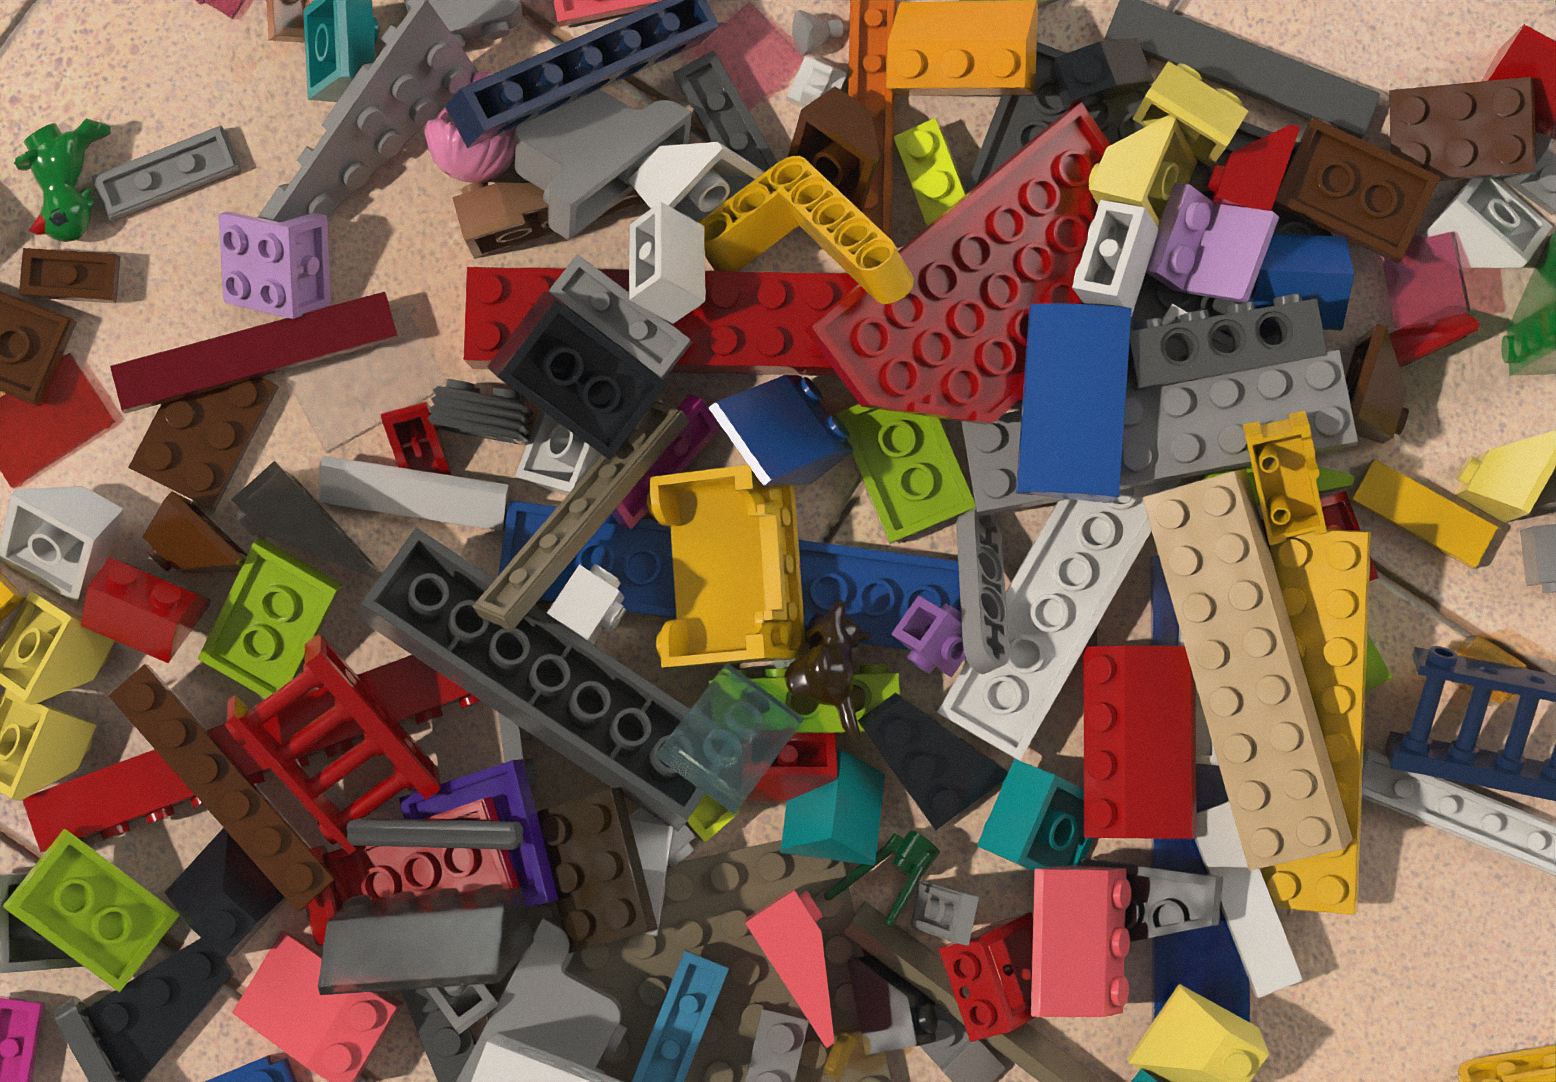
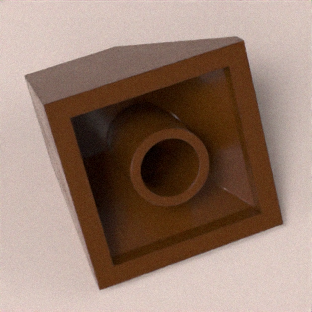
(839, 142)
(1376, 387)
(190, 540)

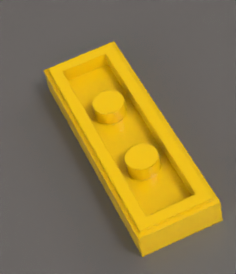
(1423, 514)

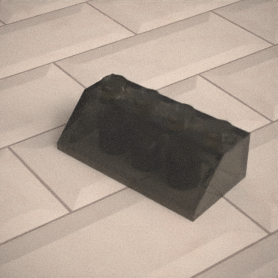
(424, 940)

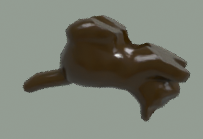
(827, 670)

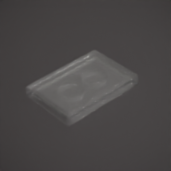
(352, 390)

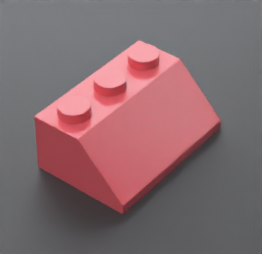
(1079, 941)

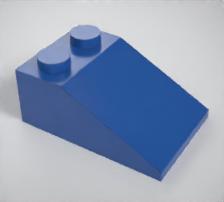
(784, 430)

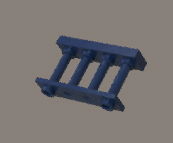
(1461, 758)

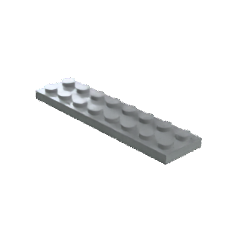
(1181, 428)

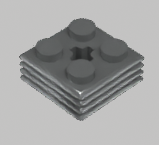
(467, 412)

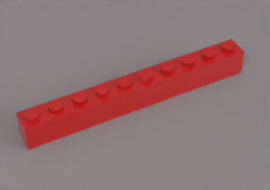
(150, 788)

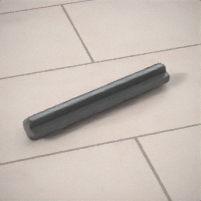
(435, 833)

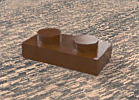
(69, 275)

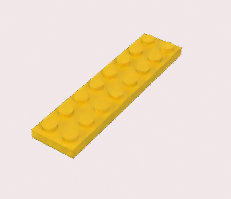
(1327, 605)

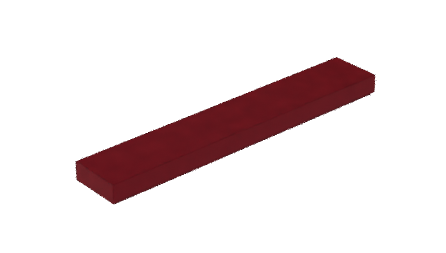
(253, 352)

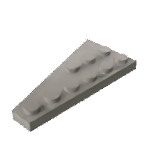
(377, 114)

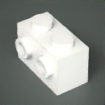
(1115, 255)
(667, 263)
(589, 603)

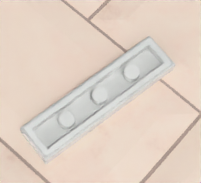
(413, 493)
(1246, 904)

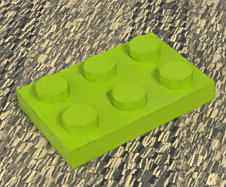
(906, 469)
(269, 619)
(91, 910)

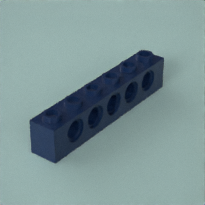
(578, 67)

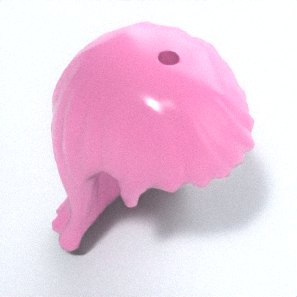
(471, 165)

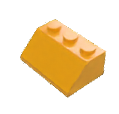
(963, 48)

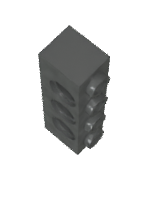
(1296, 320)

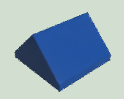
(1307, 266)

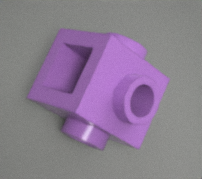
(932, 636)

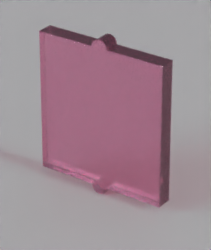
(752, 54)
(1427, 281)

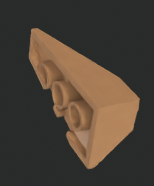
(510, 214)

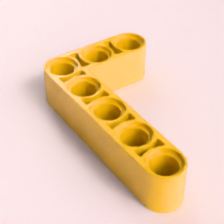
(796, 196)

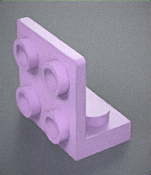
(1210, 246)
(275, 263)

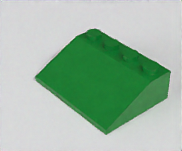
(1532, 331)

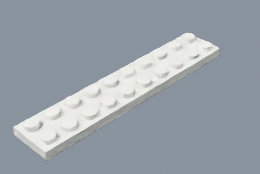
(1058, 603)

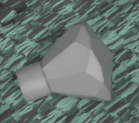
(812, 31)

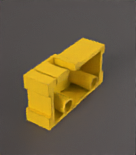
(1285, 476)

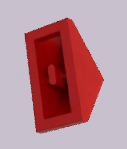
(415, 440)

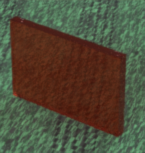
(41, 435)

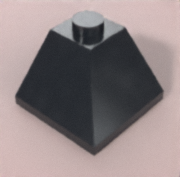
(224, 896)

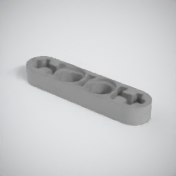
(982, 591)

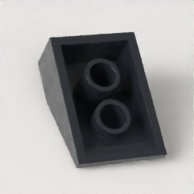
(576, 375)

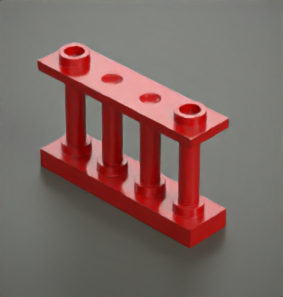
(352, 703)

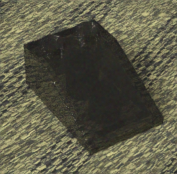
(286, 512)

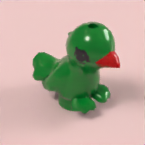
(56, 166)

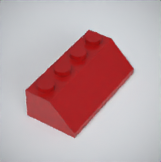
(1139, 743)

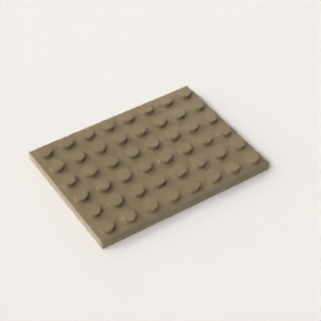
(707, 915)

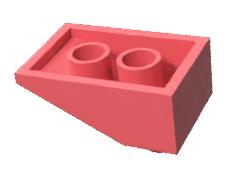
(794, 946)
(322, 1032)

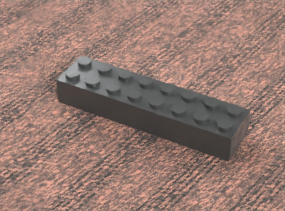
(534, 675)

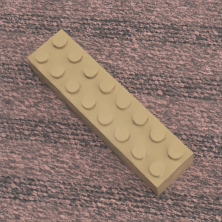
(1248, 670)

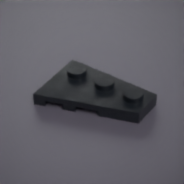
(930, 761)
(158, 1008)

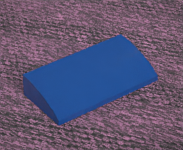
(1074, 401)

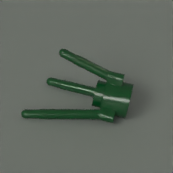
(912, 859)

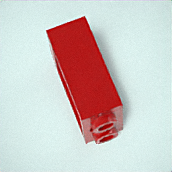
(972, 966)

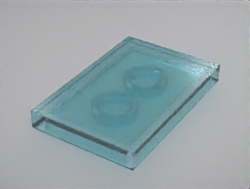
(729, 738)

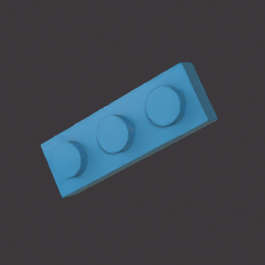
(681, 1020)

